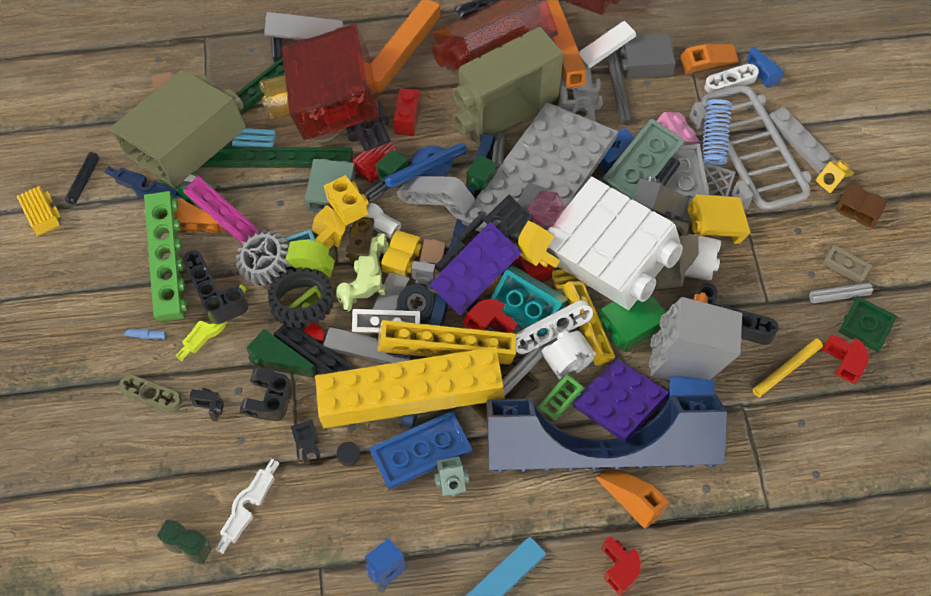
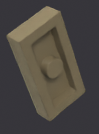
(847, 264)

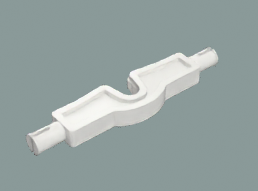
(240, 516)

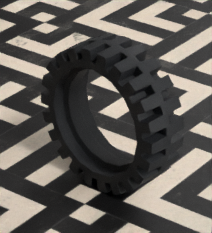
(303, 315)

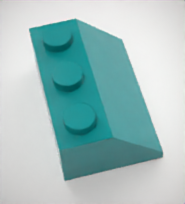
(527, 298)

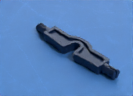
(137, 182)

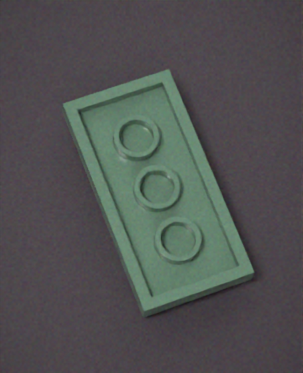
(643, 158)

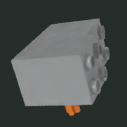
(695, 340)

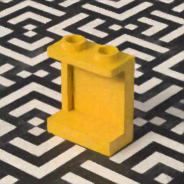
(718, 217)

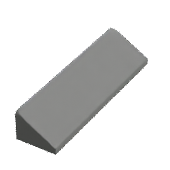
(298, 26)

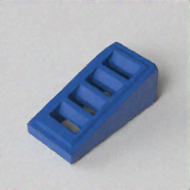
(768, 72)

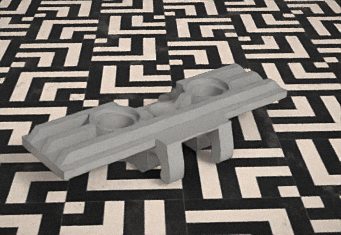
(584, 97)

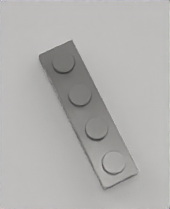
(801, 139)

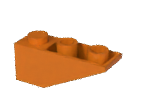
(708, 57)
(194, 219)
(635, 495)

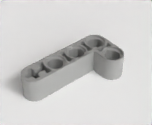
(438, 191)

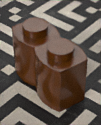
(861, 205)

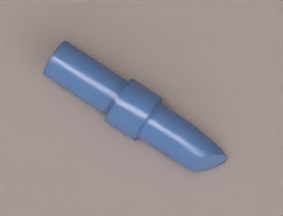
(146, 334)

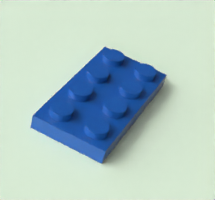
(418, 449)

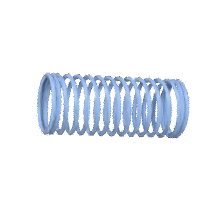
(711, 155)

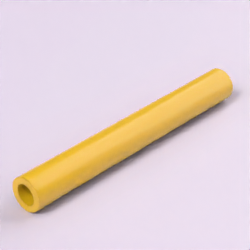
(787, 367)

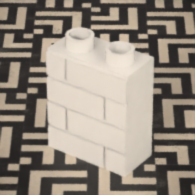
(614, 243)

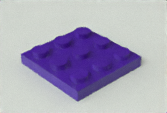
(620, 400)

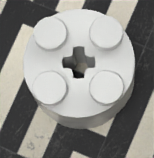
(706, 261)
(568, 353)

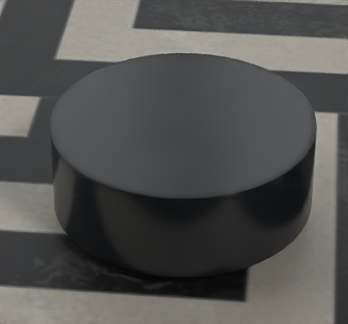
(348, 453)

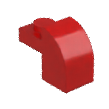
(489, 314)
(853, 357)
(626, 568)

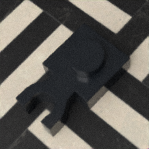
(306, 438)

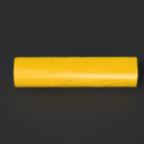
(593, 329)

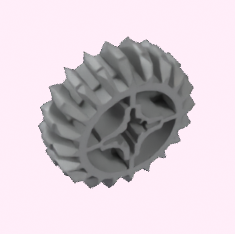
(261, 250)

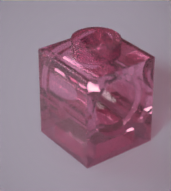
(546, 208)

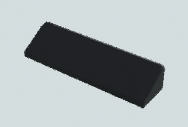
(310, 349)

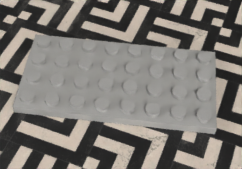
(555, 153)

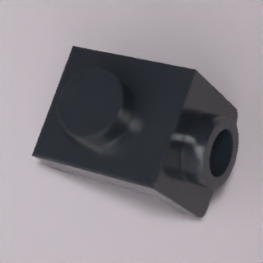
(207, 399)

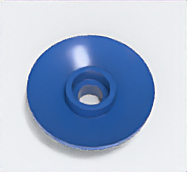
(425, 152)

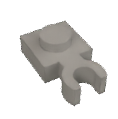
(423, 272)

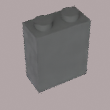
(648, 56)

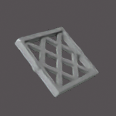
(719, 169)

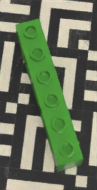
(155, 206)

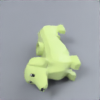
(368, 276)

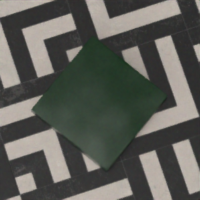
(867, 324)

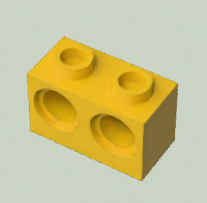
(346, 199)

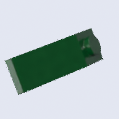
(277, 356)

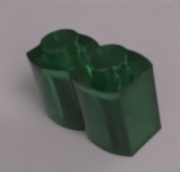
(183, 541)

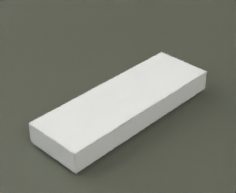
(607, 44)

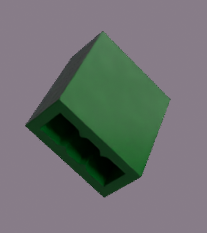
(632, 325)

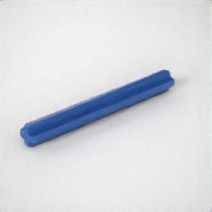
(425, 165)

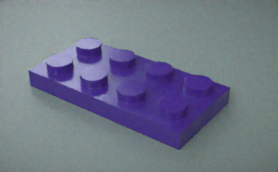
(475, 268)

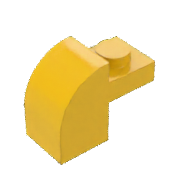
(328, 227)
(534, 243)

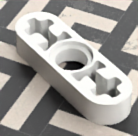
(737, 73)

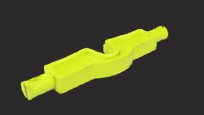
(200, 335)

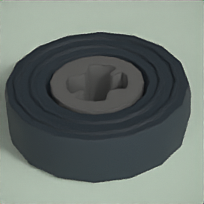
(420, 292)

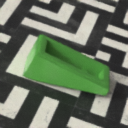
(567, 380)

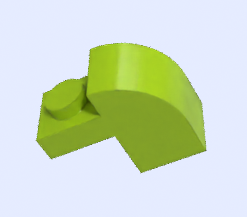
(310, 255)

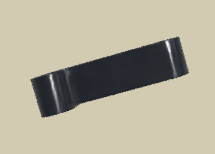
(218, 306)
(765, 325)

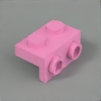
(676, 123)

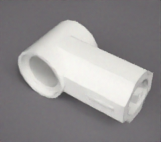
(383, 223)

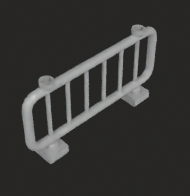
(746, 189)

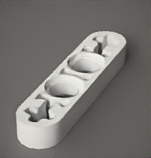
(551, 324)

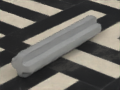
(840, 292)

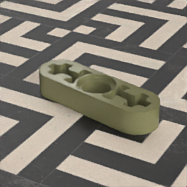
(144, 386)

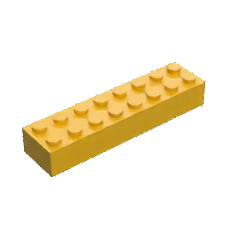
(409, 387)

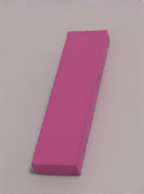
(220, 210)

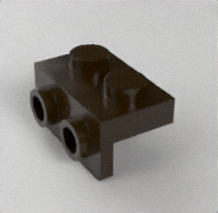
(360, 239)

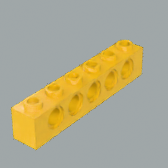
(442, 340)

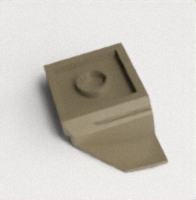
(674, 276)

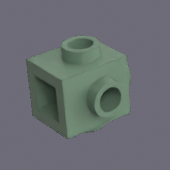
(451, 476)

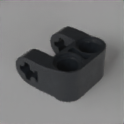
(261, 409)

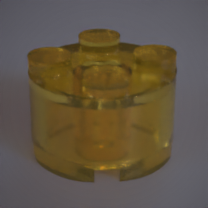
(275, 96)

